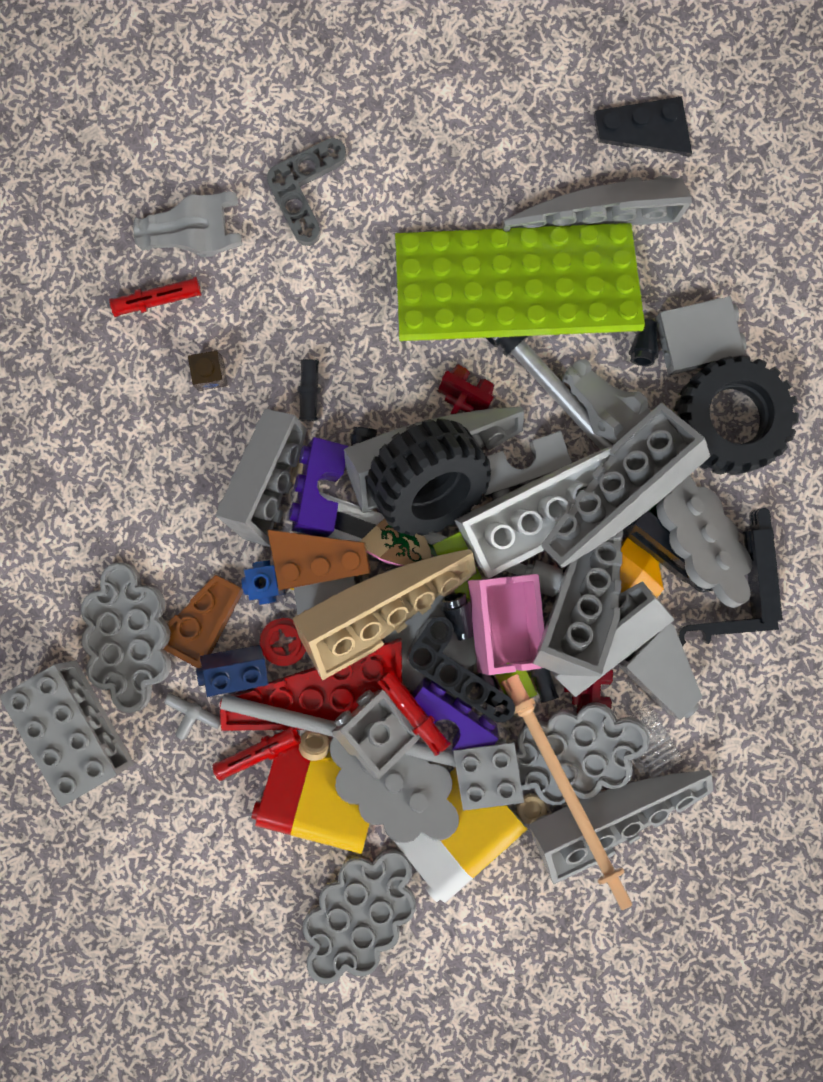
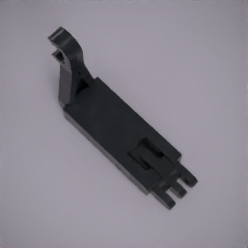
(654, 538)
(762, 581)

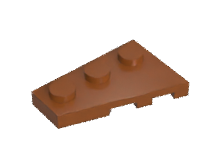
(315, 559)

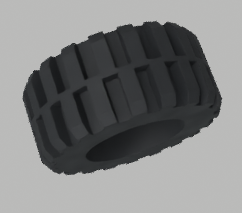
(767, 393)
(428, 477)

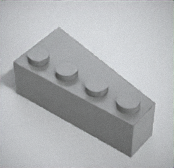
(262, 477)

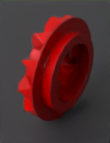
(276, 654)

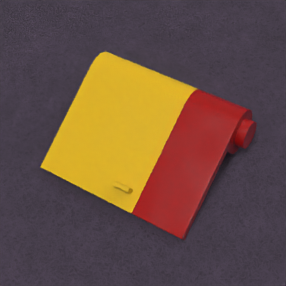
(305, 804)

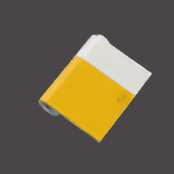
(474, 845)

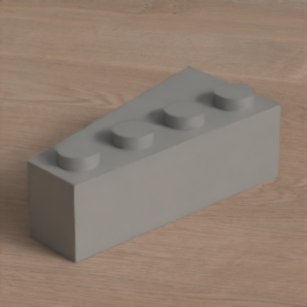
(640, 620)

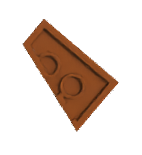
(203, 620)

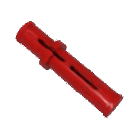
(154, 297)
(416, 716)
(258, 753)

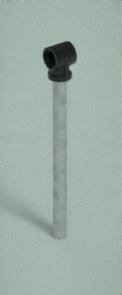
(550, 382)

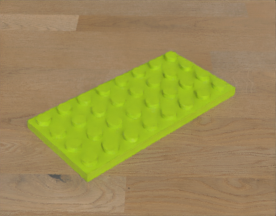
(517, 282)

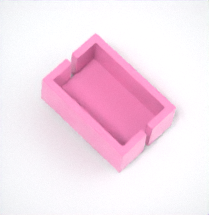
(506, 622)

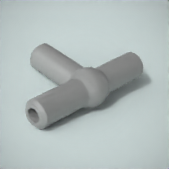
(192, 712)

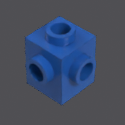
(251, 583)

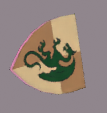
(394, 546)

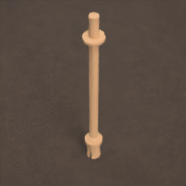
(524, 708)

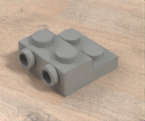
(375, 732)

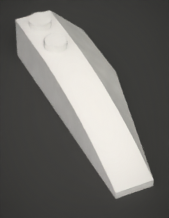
(521, 520)

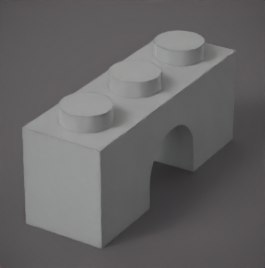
(548, 456)

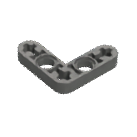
(292, 188)

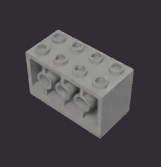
(66, 731)

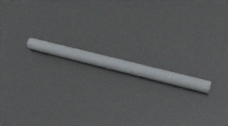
(316, 725)

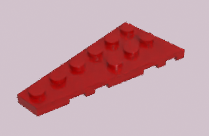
(316, 697)

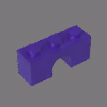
(312, 512)
(473, 728)

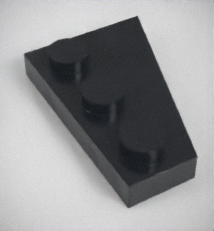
(646, 125)

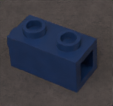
(232, 670)

